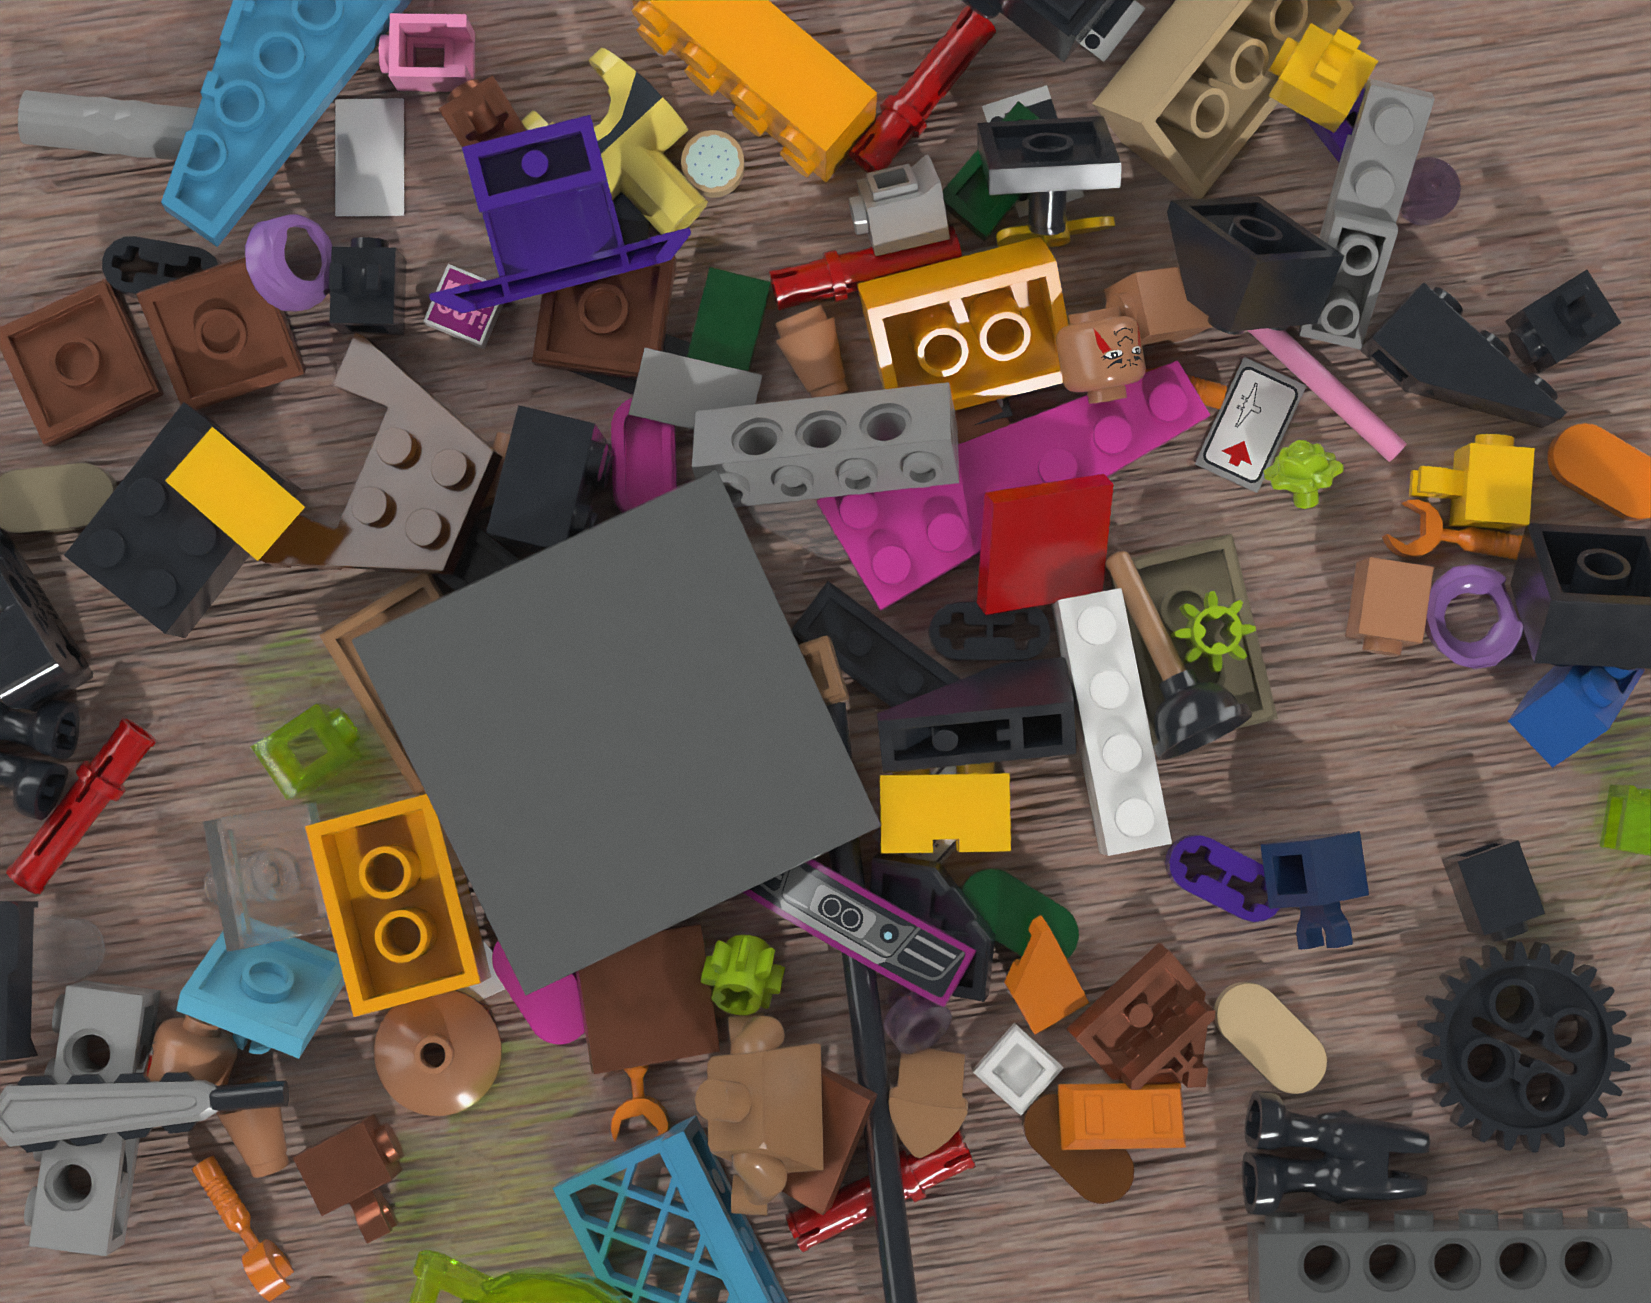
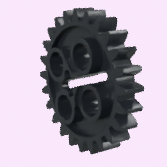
(1499, 1095)

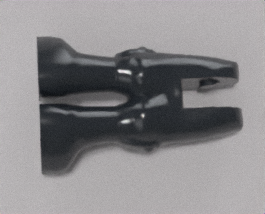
(50, 732)
(1352, 1161)

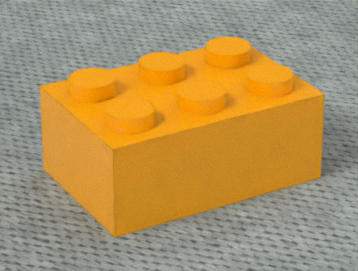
(397, 905)

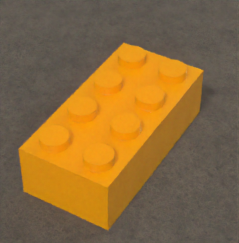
(769, 72)

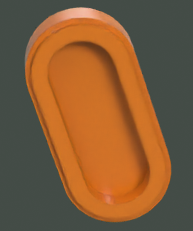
(1603, 470)

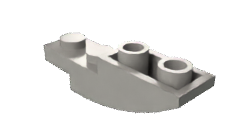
(1367, 205)

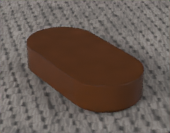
(1095, 1174)

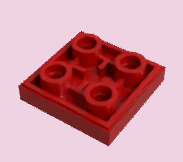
(1044, 543)

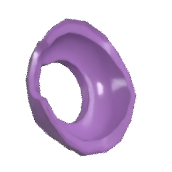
(270, 270)
(1501, 637)

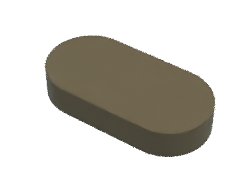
(53, 497)

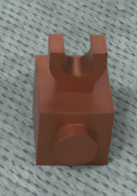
(480, 112)
(351, 1170)

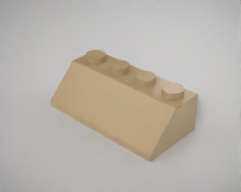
(1205, 82)

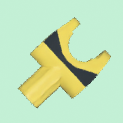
(633, 144)

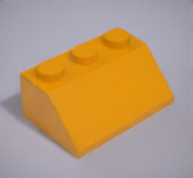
(970, 322)

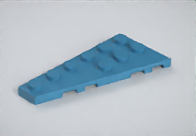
(264, 94)

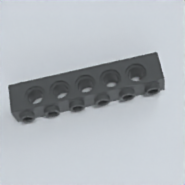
(1613, 1272)

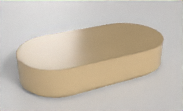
(1270, 1037)

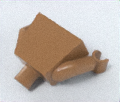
(763, 1110)

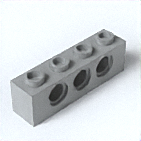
(830, 445)
(53, 1209)

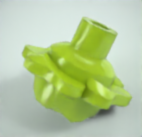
(1303, 470)

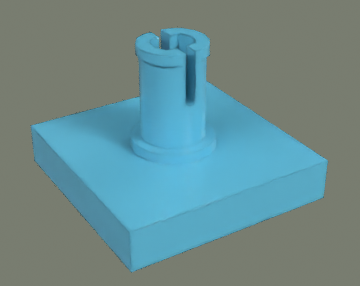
(265, 993)

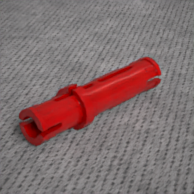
(906, 112)
(840, 273)
(96, 786)
(854, 1201)

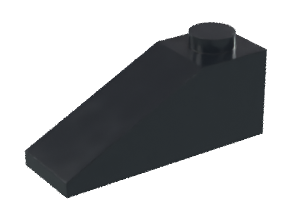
(983, 718)

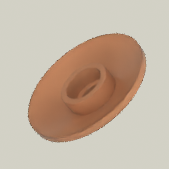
(470, 1047)

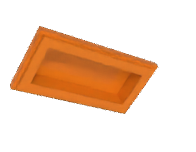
(1121, 1117)

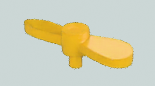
(1078, 226)

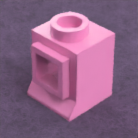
(415, 31)

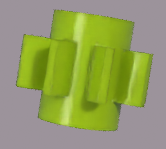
(1230, 632)
(742, 974)

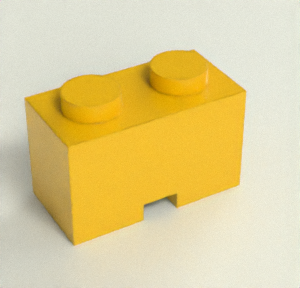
(957, 806)

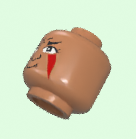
(1100, 354)
(194, 1047)

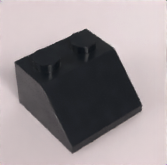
(1250, 264)

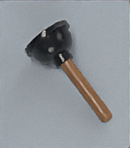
(1191, 710)

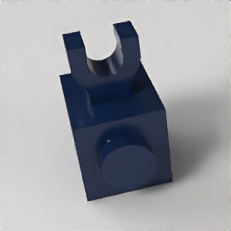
(1316, 876)

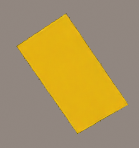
(235, 493)

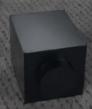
(1494, 889)

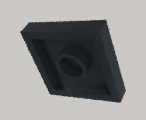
(1047, 162)

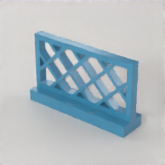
(707, 1200)

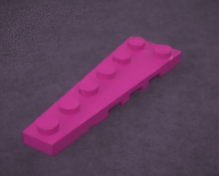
(920, 533)

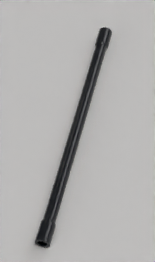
(873, 1074)

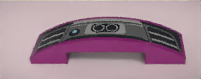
(867, 929)

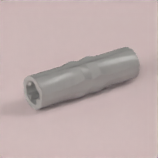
(103, 124)

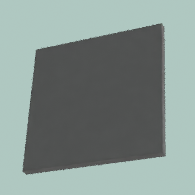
(617, 731)

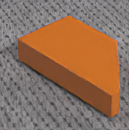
(1044, 980)

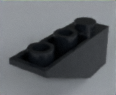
(1444, 358)

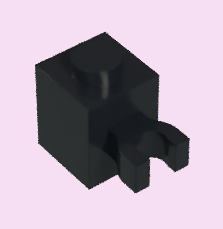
(367, 288)
(1561, 322)

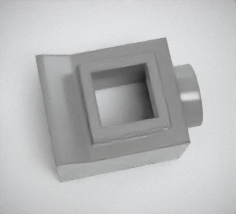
(900, 207)

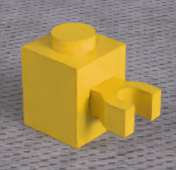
(1321, 75)
(1486, 486)

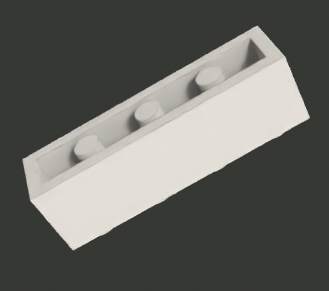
(1111, 723)

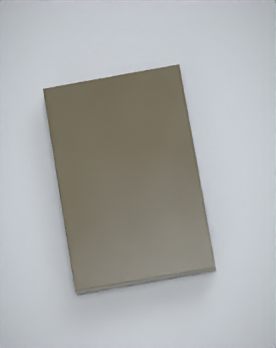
(1184, 577)

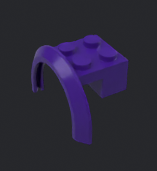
(548, 217)

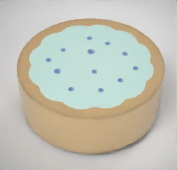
(713, 163)

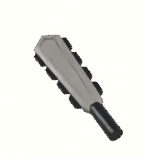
(87, 1108)

